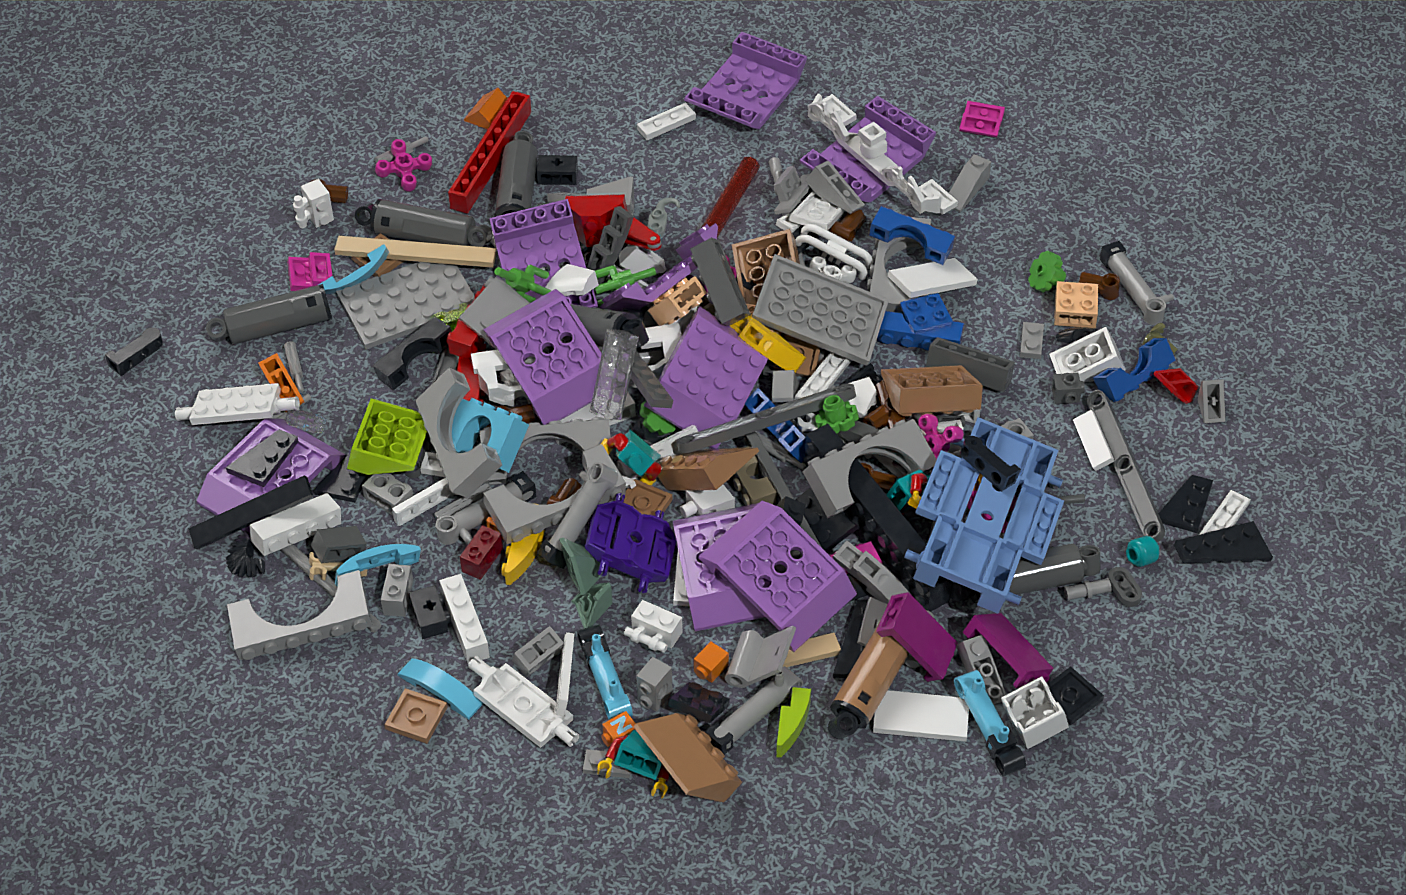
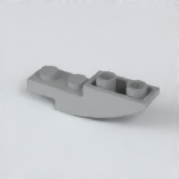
(869, 571)

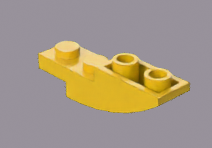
(769, 343)
(520, 556)

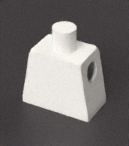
(707, 501)

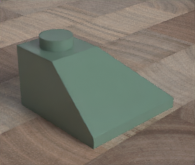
(580, 565)

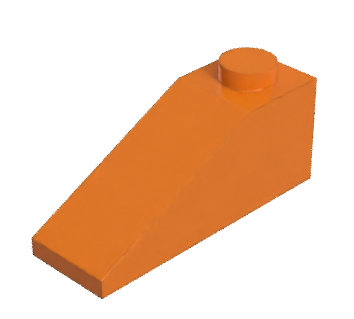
(276, 373)

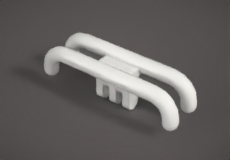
(836, 248)

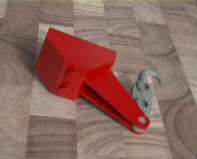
(595, 212)

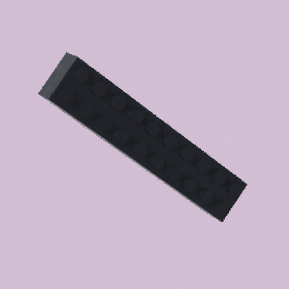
(881, 522)

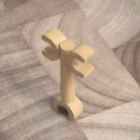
(318, 568)

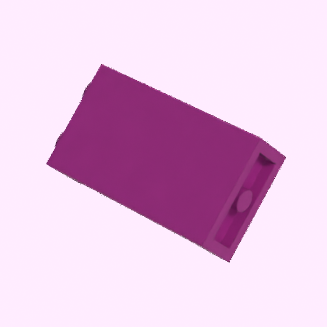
(918, 634)
(1010, 646)

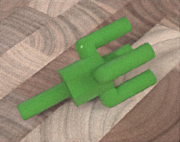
(619, 279)
(524, 280)

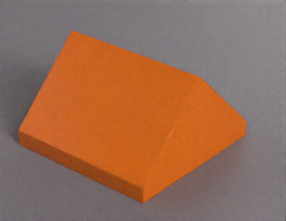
(486, 109)

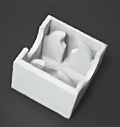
(1034, 712)

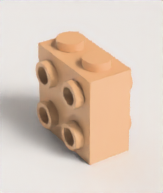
(677, 301)
(1076, 304)

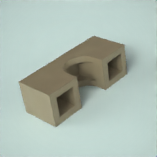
(753, 490)

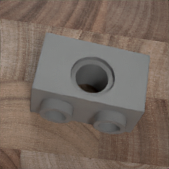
(654, 684)

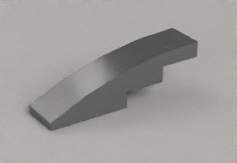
(611, 241)

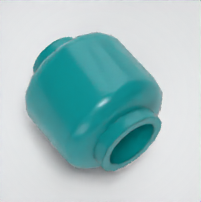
(1142, 551)

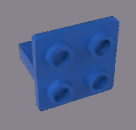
(926, 313)

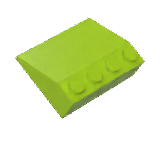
(387, 439)

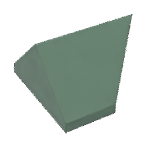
(593, 603)

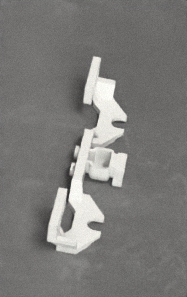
(869, 149)
(488, 362)

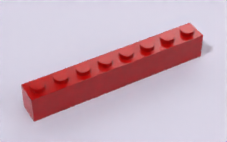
(489, 152)

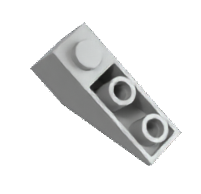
(977, 656)

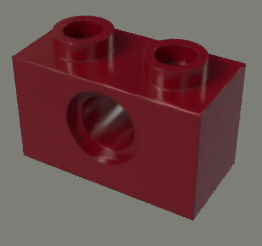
(481, 552)

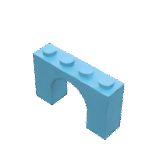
(506, 431)

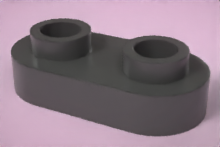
(1126, 588)

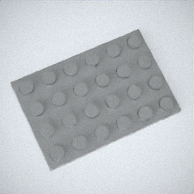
(403, 300)
(820, 309)

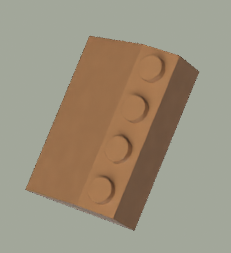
(755, 256)
(932, 390)
(703, 468)
(690, 756)

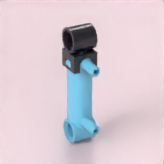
(599, 660)
(999, 738)

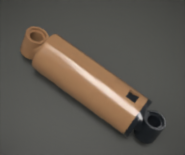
(866, 684)

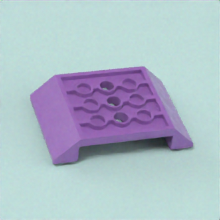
(753, 66)
(906, 147)
(540, 239)
(635, 297)
(558, 380)
(308, 458)
(711, 595)
(803, 595)

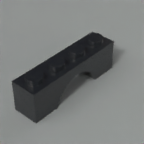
(428, 338)

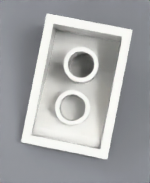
(1088, 356)

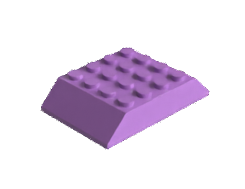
(708, 374)

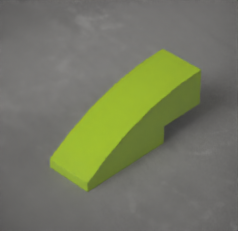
(793, 719)

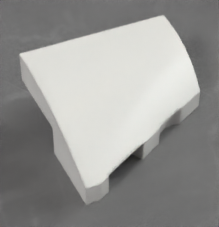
(573, 280)

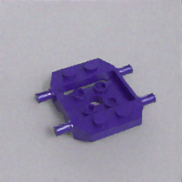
(645, 560)

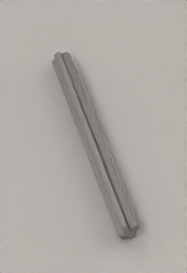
(328, 585)

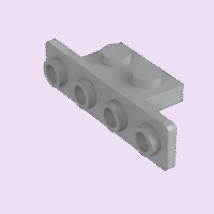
(790, 190)

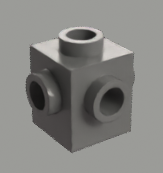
(1067, 388)

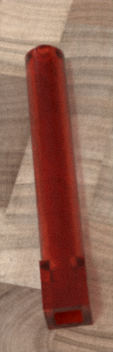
(732, 193)

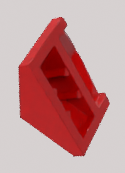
(1177, 383)

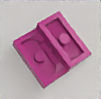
(982, 119)
(308, 271)

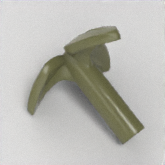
(1156, 332)

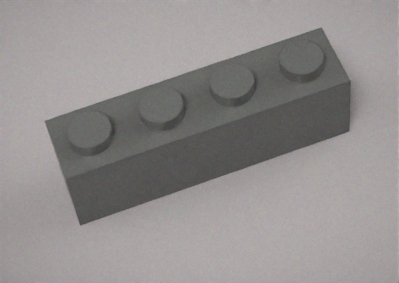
(719, 281)
(985, 367)

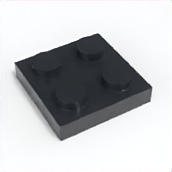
(1074, 694)
(699, 702)

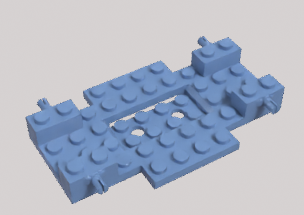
(972, 550)

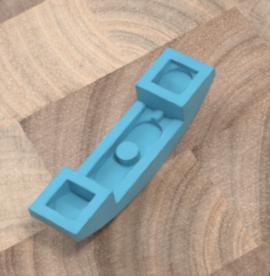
(377, 258)
(399, 553)
(442, 685)

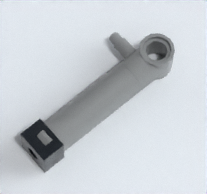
(1153, 307)
(597, 482)
(451, 527)
(753, 710)

